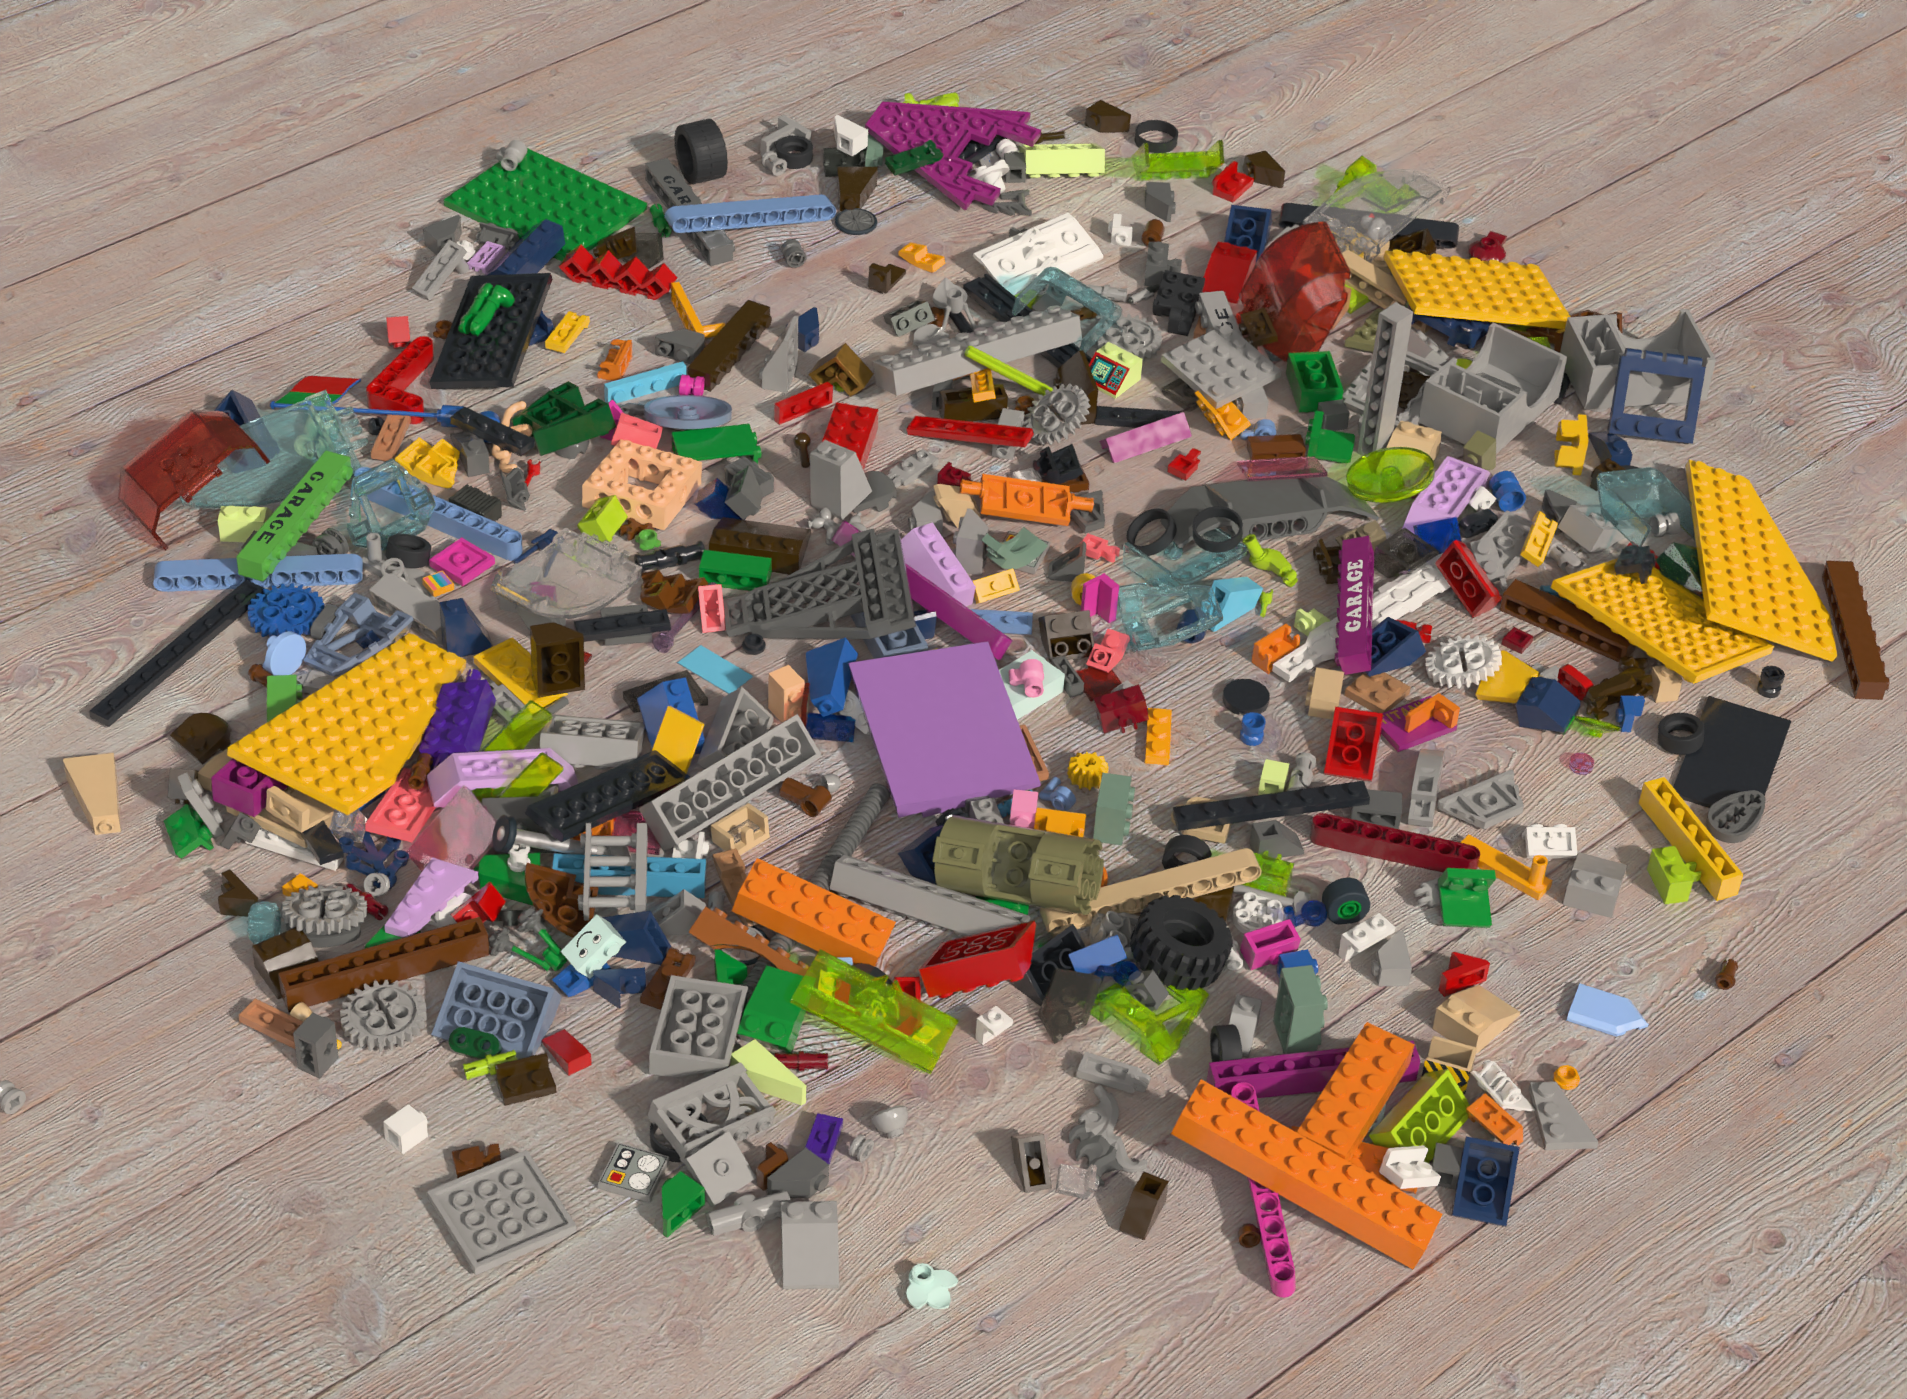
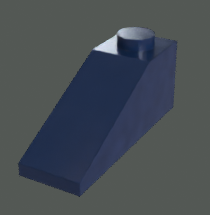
(1611, 446)

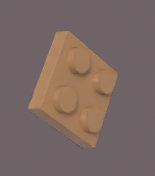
(1377, 692)

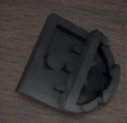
(1059, 465)

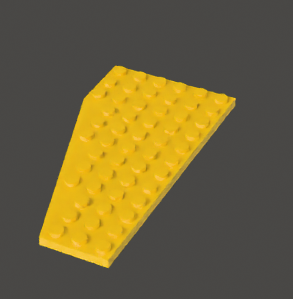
(1748, 567)
(356, 730)

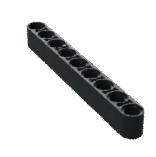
(1443, 233)

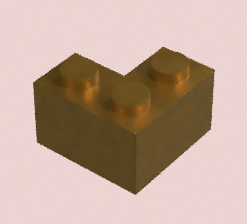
(844, 368)

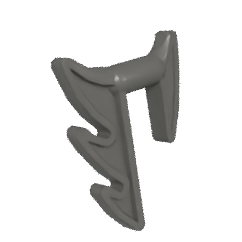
(1011, 207)

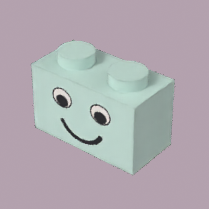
(593, 946)

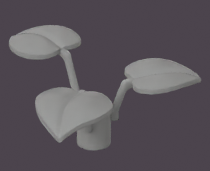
(953, 299)

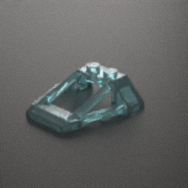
(420, 505)
(1136, 619)

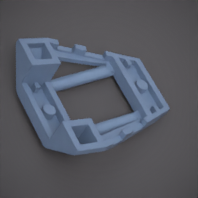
(363, 614)

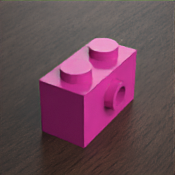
(1265, 944)

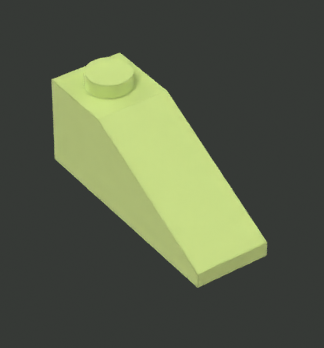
(769, 1073)

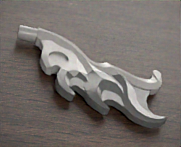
(1099, 1141)

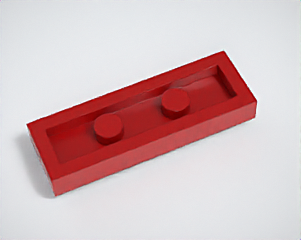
(803, 403)

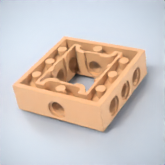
(675, 474)

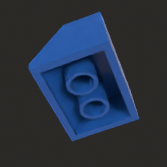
(655, 702)

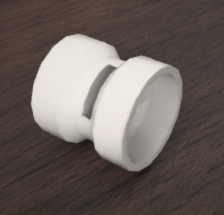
(1006, 146)

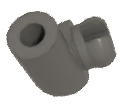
(632, 409)

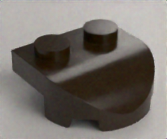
(203, 735)

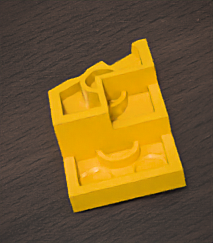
(431, 464)
(1508, 681)

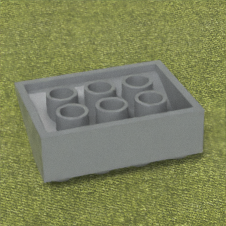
(593, 740)
(696, 1027)

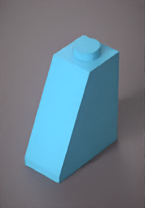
(1235, 598)

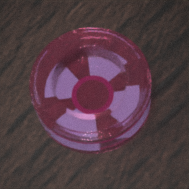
(1581, 763)

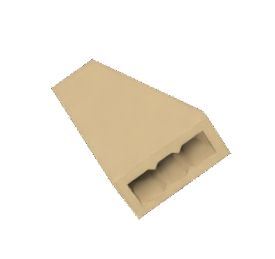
(96, 790)

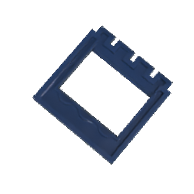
(1649, 426)

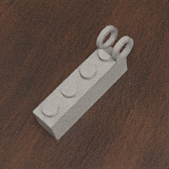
(395, 594)

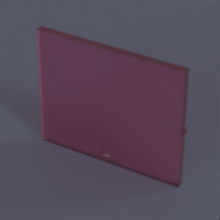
(1282, 468)
(458, 833)

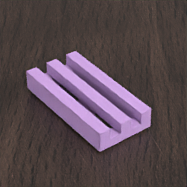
(489, 259)

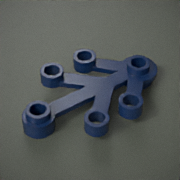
(375, 858)

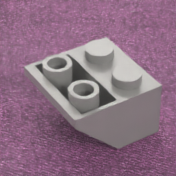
(1426, 348)
(969, 548)

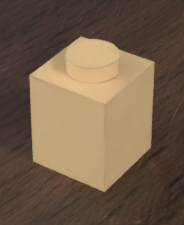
(1665, 684)

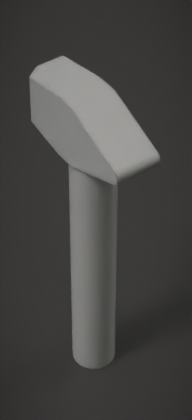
(1299, 899)

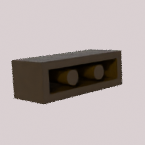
(960, 405)

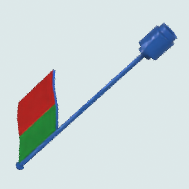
(338, 387)

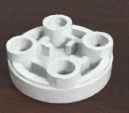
(1256, 912)

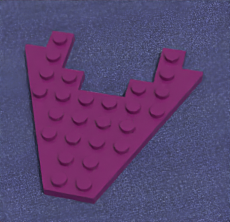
(950, 128)

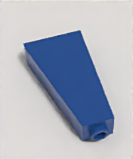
(830, 675)

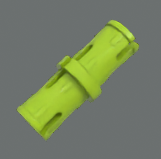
(487, 1065)

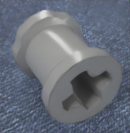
(775, 161)

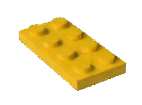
(511, 666)

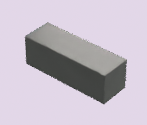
(1072, 682)

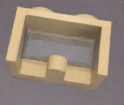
(741, 829)

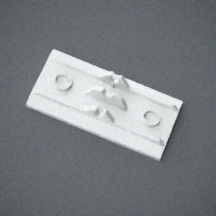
(1024, 256)

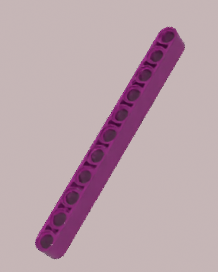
(945, 606)

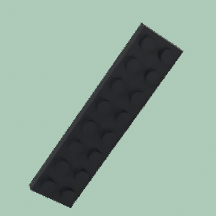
(606, 795)

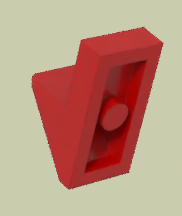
(483, 904)
(1463, 973)

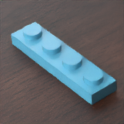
(644, 383)

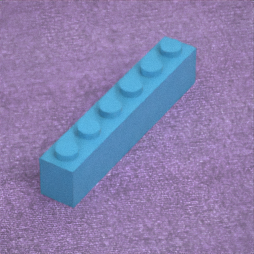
(664, 875)

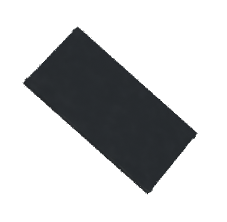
(1736, 753)

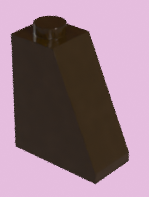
(855, 186)

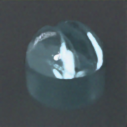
(1173, 551)

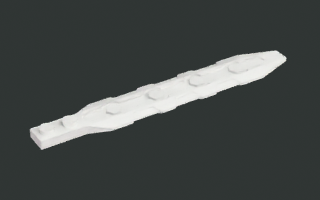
(1390, 600)

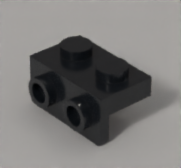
(1634, 560)

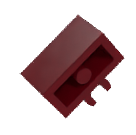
(1121, 709)

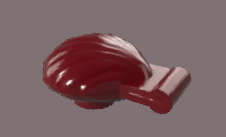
(1489, 247)

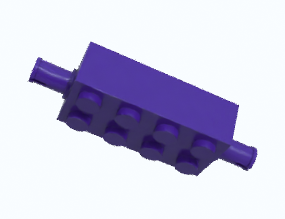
(459, 718)

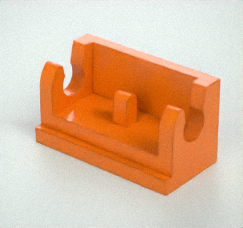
(616, 361)
(1274, 647)
(1495, 1120)

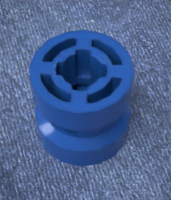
(1252, 729)

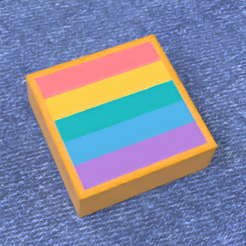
(438, 583)

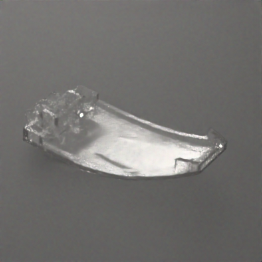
(1377, 208)
(569, 577)

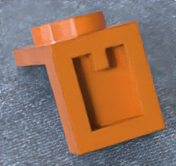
(1437, 707)

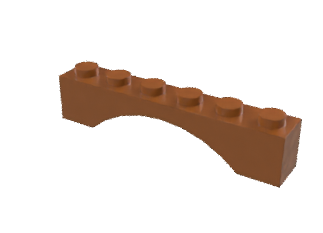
(720, 934)

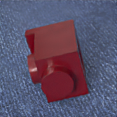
(952, 476)

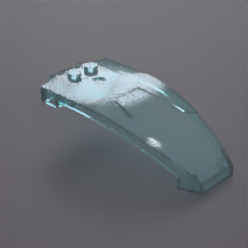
(293, 444)

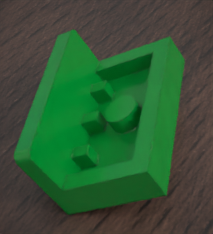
(187, 831)

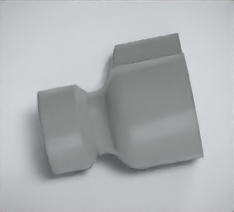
(512, 154)

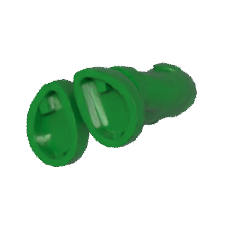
(484, 307)

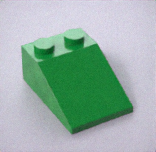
(770, 1014)

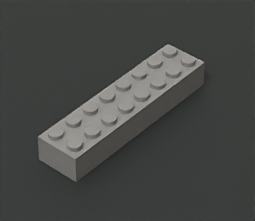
(730, 782)

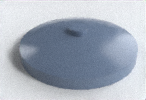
(688, 412)

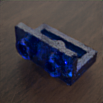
(831, 727)

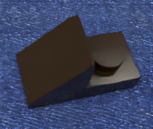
(236, 896)

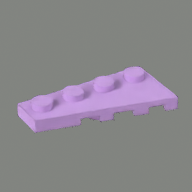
(429, 894)

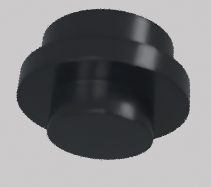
(753, 644)

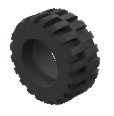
(1181, 942)

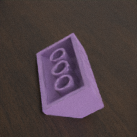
(931, 557)

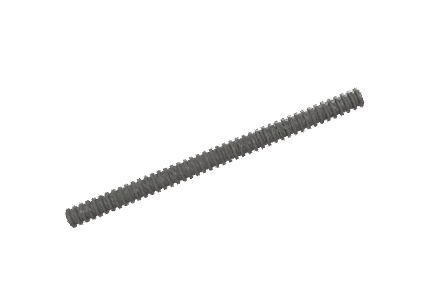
(844, 845)

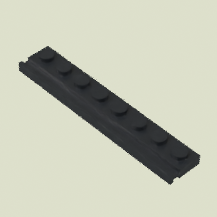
(1000, 304)

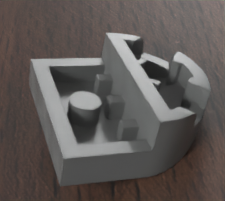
(882, 492)

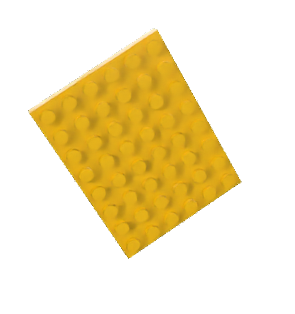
(1476, 289)
(1661, 620)

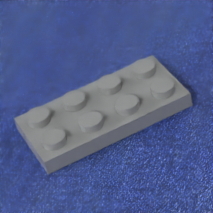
(1509, 537)

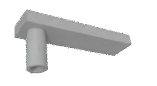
(375, 558)

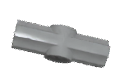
(746, 1213)

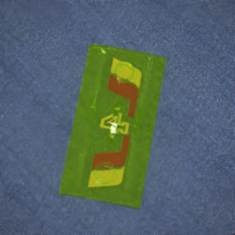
(874, 1011)

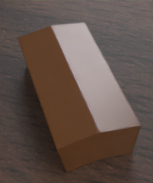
(1275, 446)

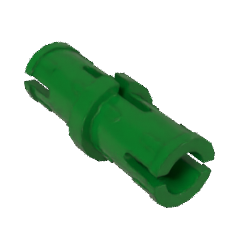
(659, 220)

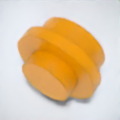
(1566, 1077)

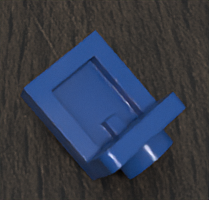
(1629, 708)

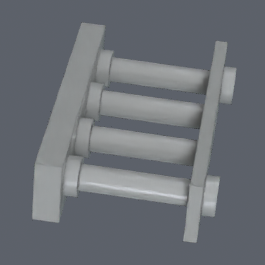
(637, 861)

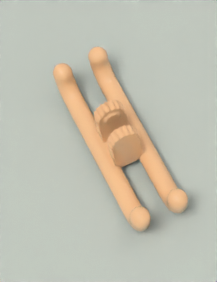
(504, 456)

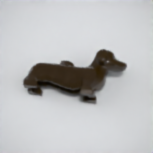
(1628, 682)

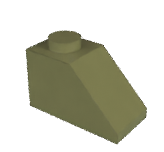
(1480, 451)

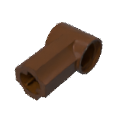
(810, 799)

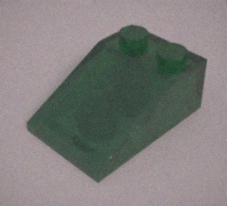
(1681, 565)

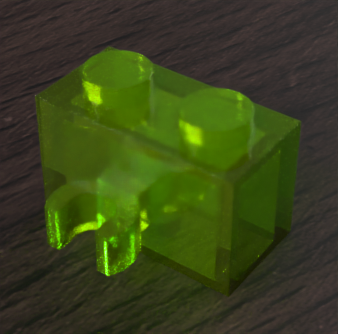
(1275, 874)

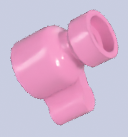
(1031, 675)

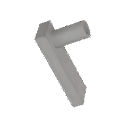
(440, 268)

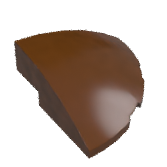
(558, 897)

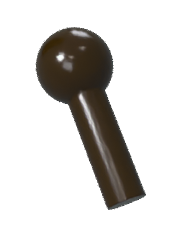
(1051, 136)
(802, 442)

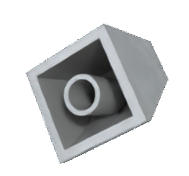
(836, 479)

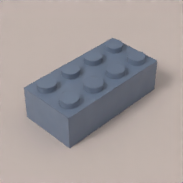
(895, 643)

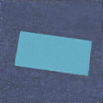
(715, 669)

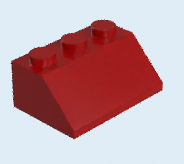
(1468, 579)

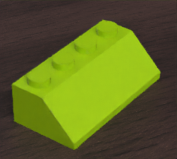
(1425, 1115)

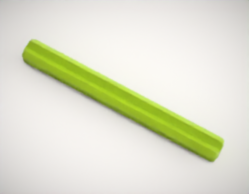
(1006, 370)

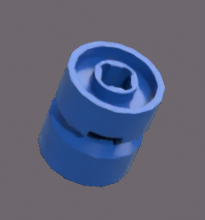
(1507, 491)

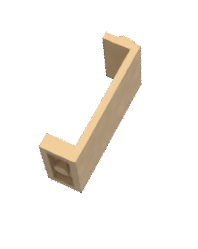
(297, 808)

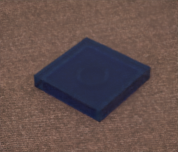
(1439, 533)

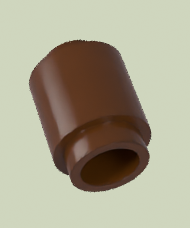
(1153, 231)

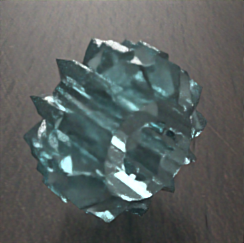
(263, 921)

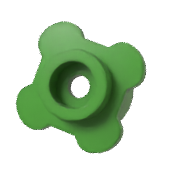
(648, 539)

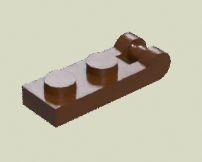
(656, 989)

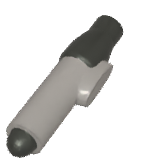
(1145, 294)

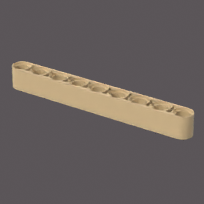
(1185, 880)

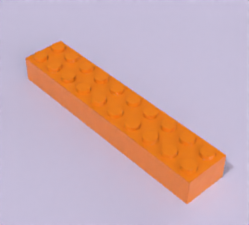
(1307, 1174)

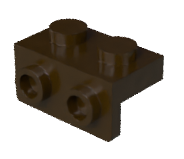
(1328, 561)

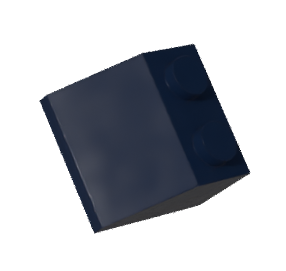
(1546, 705)
(919, 855)

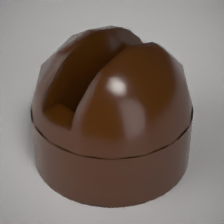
(1249, 1235)

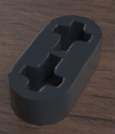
(1477, 523)

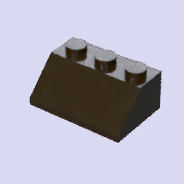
(1078, 372)
(556, 659)

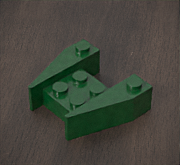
(563, 419)

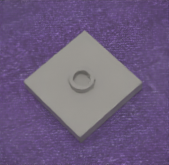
(720, 1168)

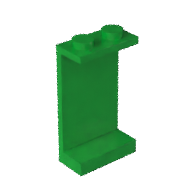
(717, 443)

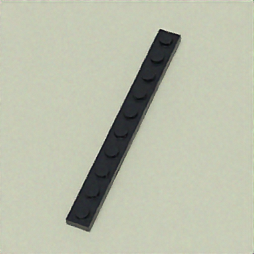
(175, 654)

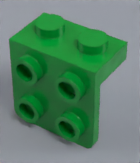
(1327, 443)

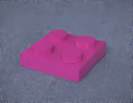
(462, 561)

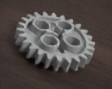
(1133, 336)
(1068, 402)
(306, 909)
(369, 1025)

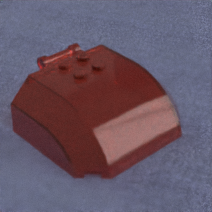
(1300, 287)
(179, 464)

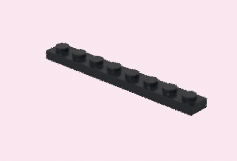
(1271, 805)

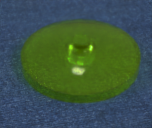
(1390, 474)

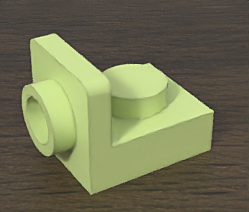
(1309, 620)

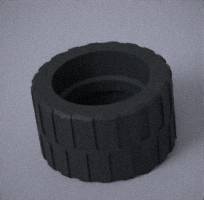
(701, 151)

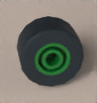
(1346, 901)

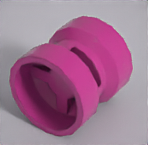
(691, 386)

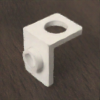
(1482, 499)

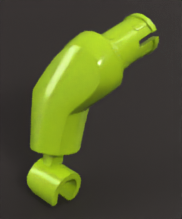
(1270, 560)

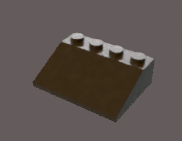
(781, 543)

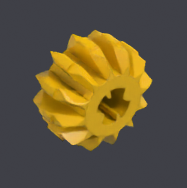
(1087, 770)

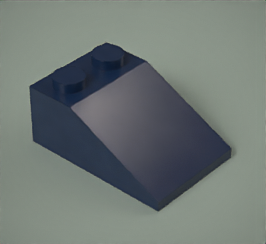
(1249, 227)
(1394, 646)
(1485, 1181)

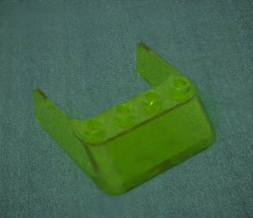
(1177, 164)
(515, 736)

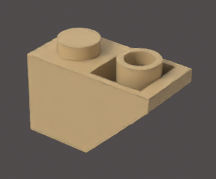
(953, 502)

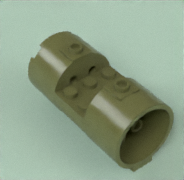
(1018, 864)

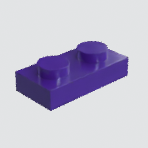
(824, 1136)

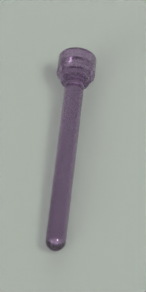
(665, 640)

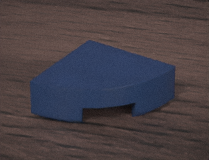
(367, 639)

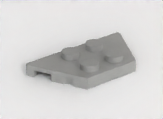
(1485, 802)

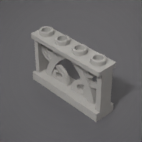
(706, 1090)

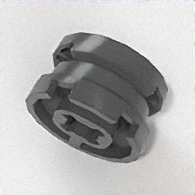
(329, 544)

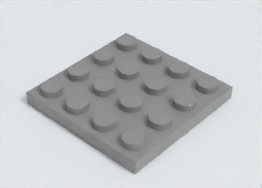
(1221, 366)
(501, 1212)

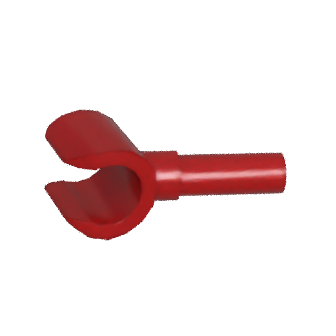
(532, 470)

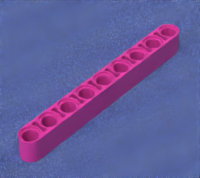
(1269, 1221)

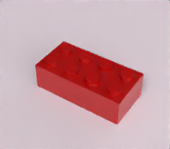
(853, 429)

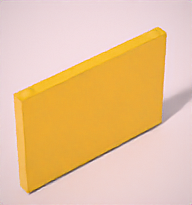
(678, 737)

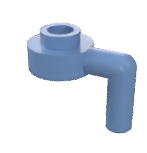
(1261, 428)
(1060, 796)

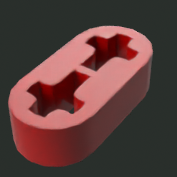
(1574, 681)

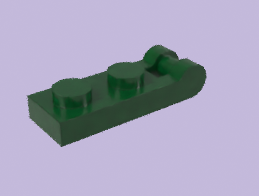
(914, 158)

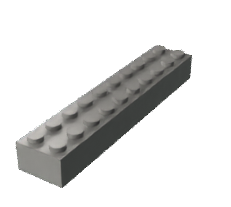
(1003, 341)

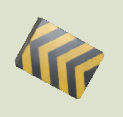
(1452, 1056)

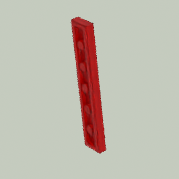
(970, 431)

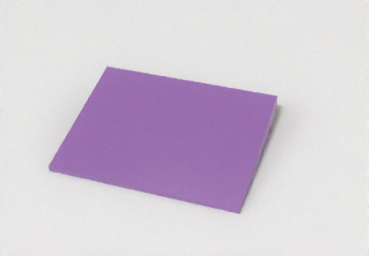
(943, 728)

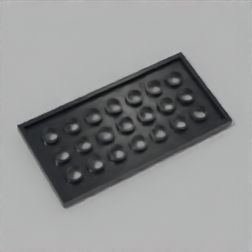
(507, 325)

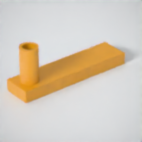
(688, 314)
(982, 385)
(1528, 880)

